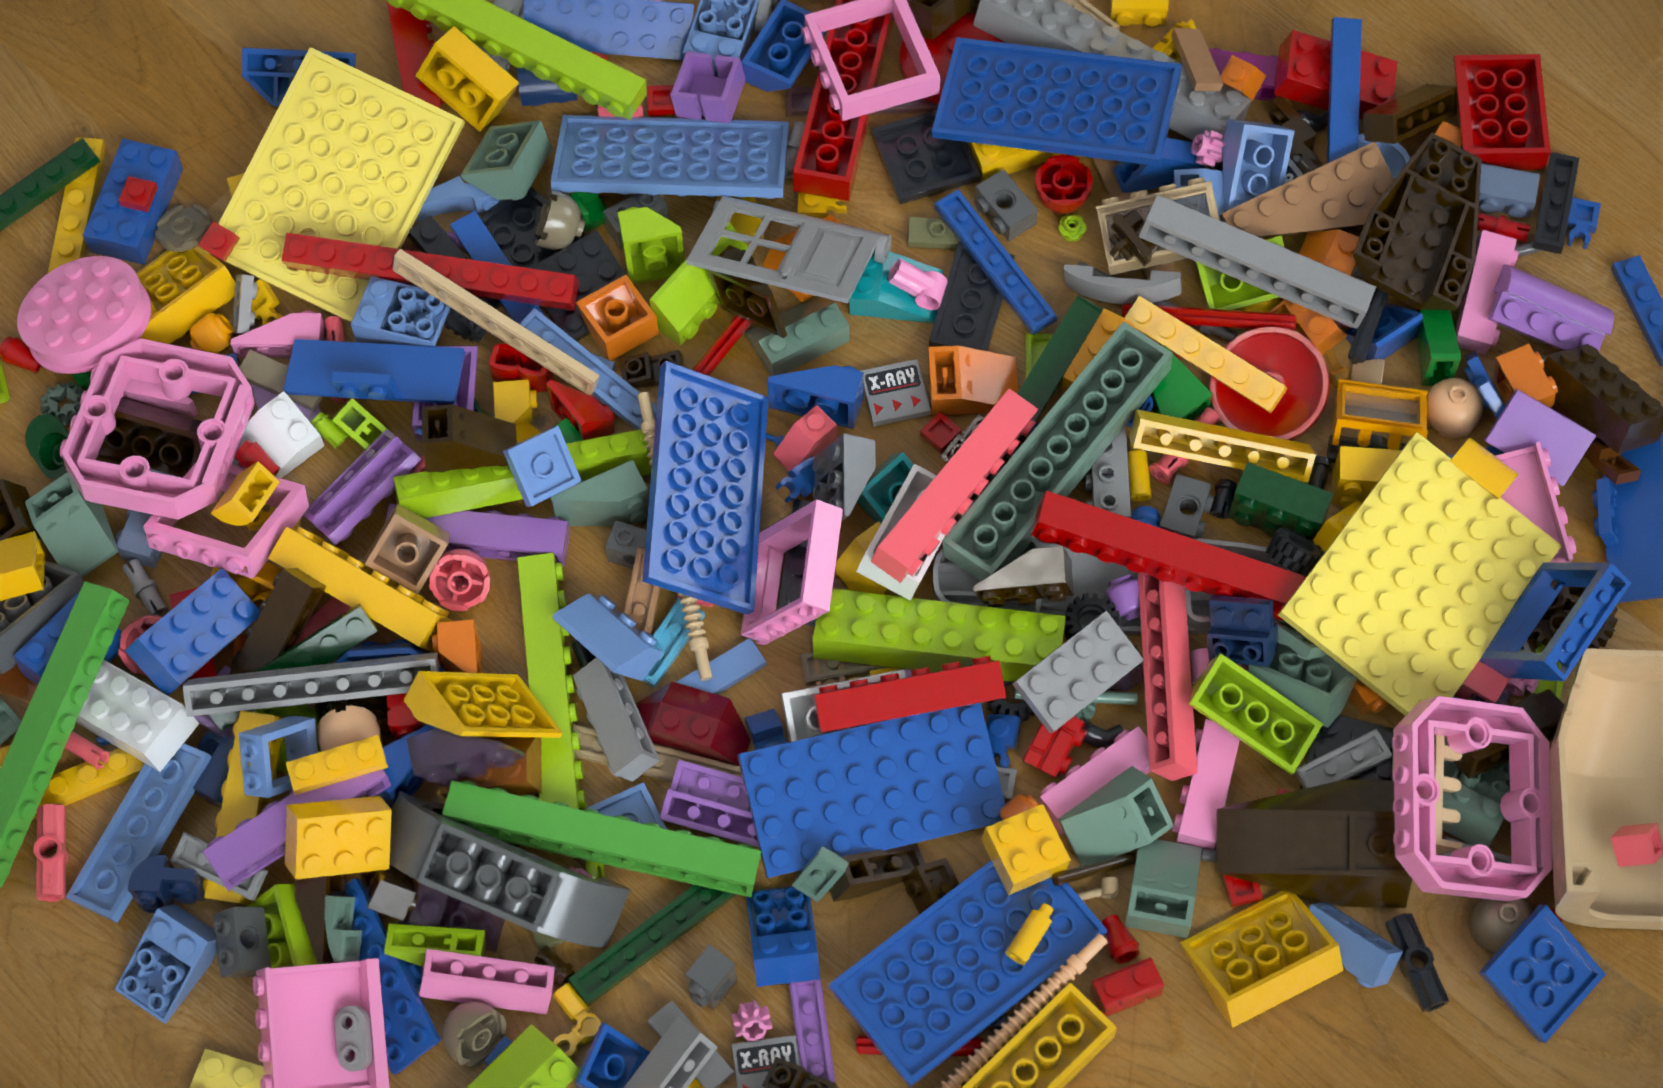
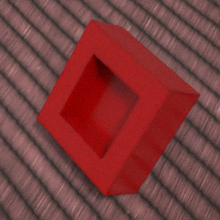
(660, 100)
(138, 194)
(218, 241)
(940, 432)
(1241, 891)

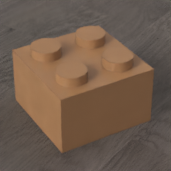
(407, 548)

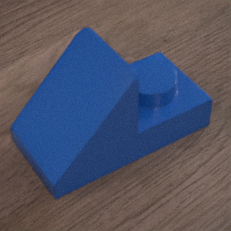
(765, 729)

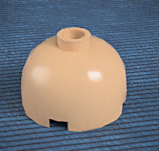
(1454, 408)
(346, 727)

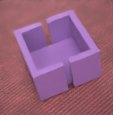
(702, 93)

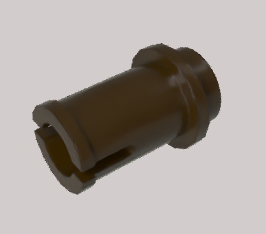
(562, 972)

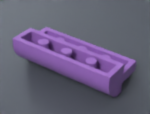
(1548, 311)
(361, 487)
(709, 803)

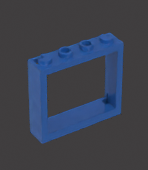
(1575, 631)

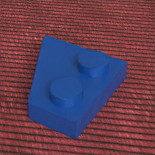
(1476, 370)

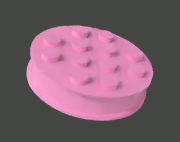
(83, 313)

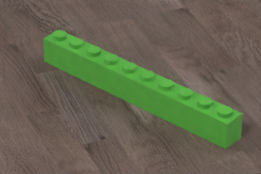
(54, 713)
(604, 838)

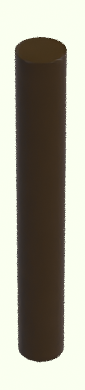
(1093, 869)

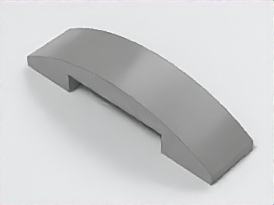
(1114, 290)

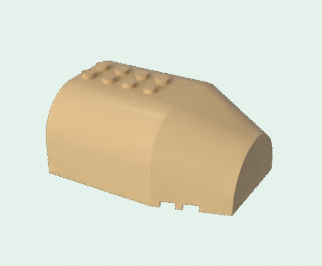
(1605, 778)

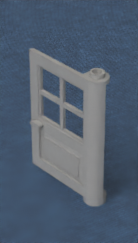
(821, 261)

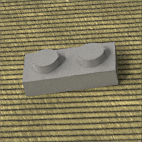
(245, 291)

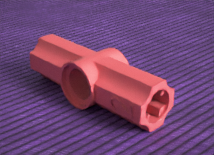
(51, 870)

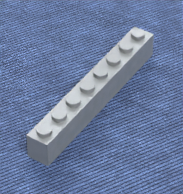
(1257, 262)
(305, 684)

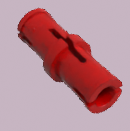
(1503, 227)

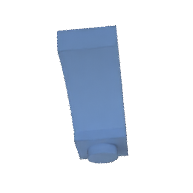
(456, 197)

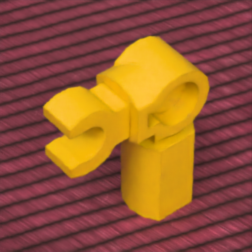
(576, 1010)

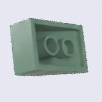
(604, 499)

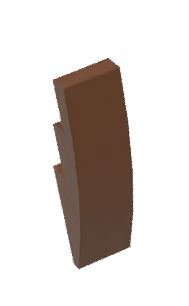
(1605, 459)

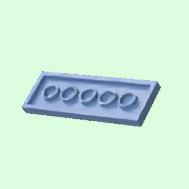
(137, 832)

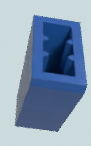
(1140, 177)

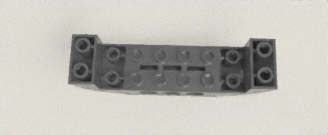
(502, 877)

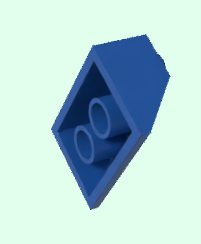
(778, 50)
(37, 651)

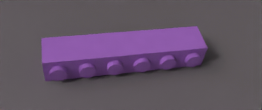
(503, 536)
(262, 839)

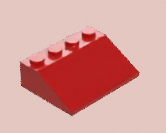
(1503, 109)

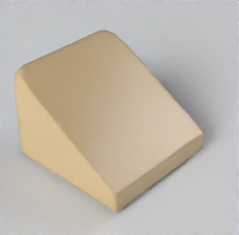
(1368, 371)

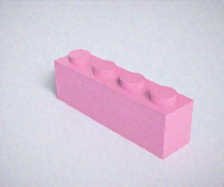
(1472, 323)
(1104, 765)
(1207, 787)
(487, 980)

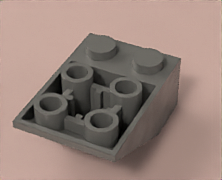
(844, 471)

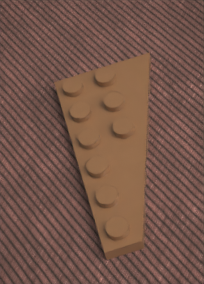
(1320, 200)

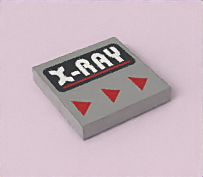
(895, 393)
(755, 1058)

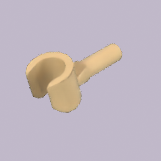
(1108, 890)

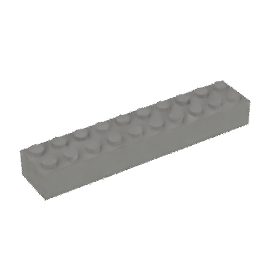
(1062, 27)

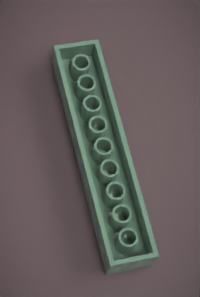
(1058, 451)

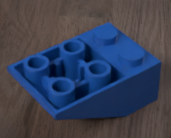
(782, 936)

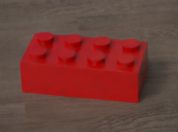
(1305, 73)

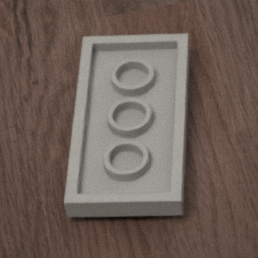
(1078, 672)

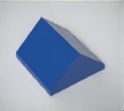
(1394, 330)
(610, 1060)

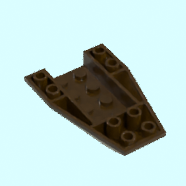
(1425, 228)
(1318, 844)

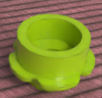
(1069, 233)

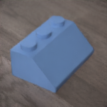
(610, 635)

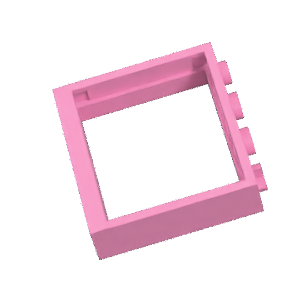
(884, 96)
(291, 505)
(821, 527)

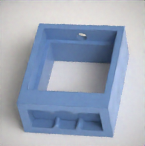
(254, 748)

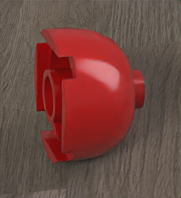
(1063, 184)

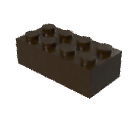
(1604, 398)

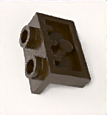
(930, 883)

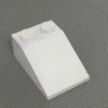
(283, 434)

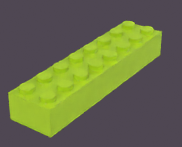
(932, 633)

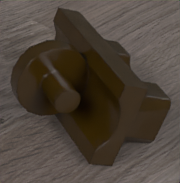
(1125, 229)

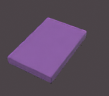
(1530, 421)

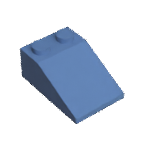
(1253, 159)

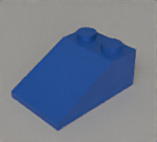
(832, 388)
(400, 768)

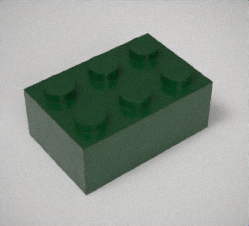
(1277, 501)

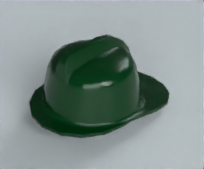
(44, 442)

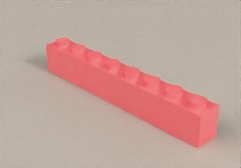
(954, 486)
(1167, 678)

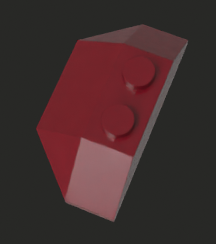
(694, 723)

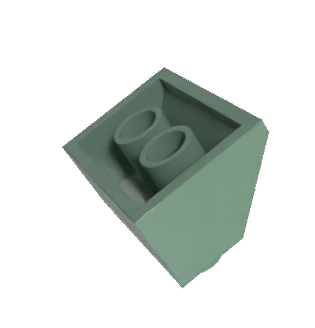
(508, 159)
(811, 332)
(1314, 685)

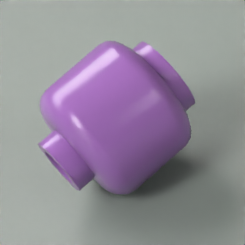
(1125, 595)

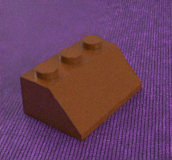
(519, 779)

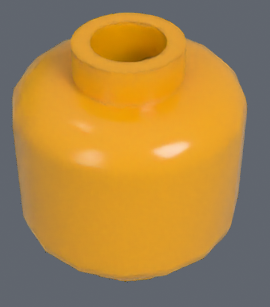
(211, 333)

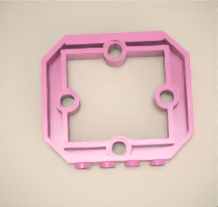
(153, 491)
(1472, 869)

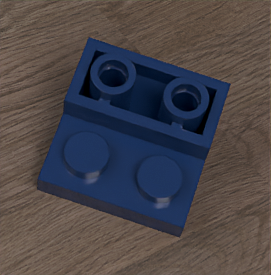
(537, 91)
(1242, 630)
(216, 771)
(158, 883)

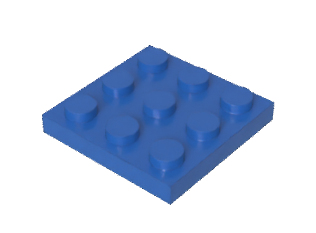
(1542, 973)

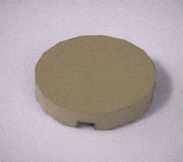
(182, 227)

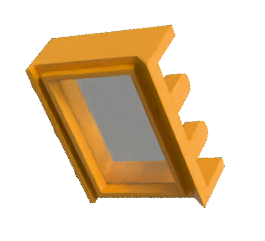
(1380, 410)

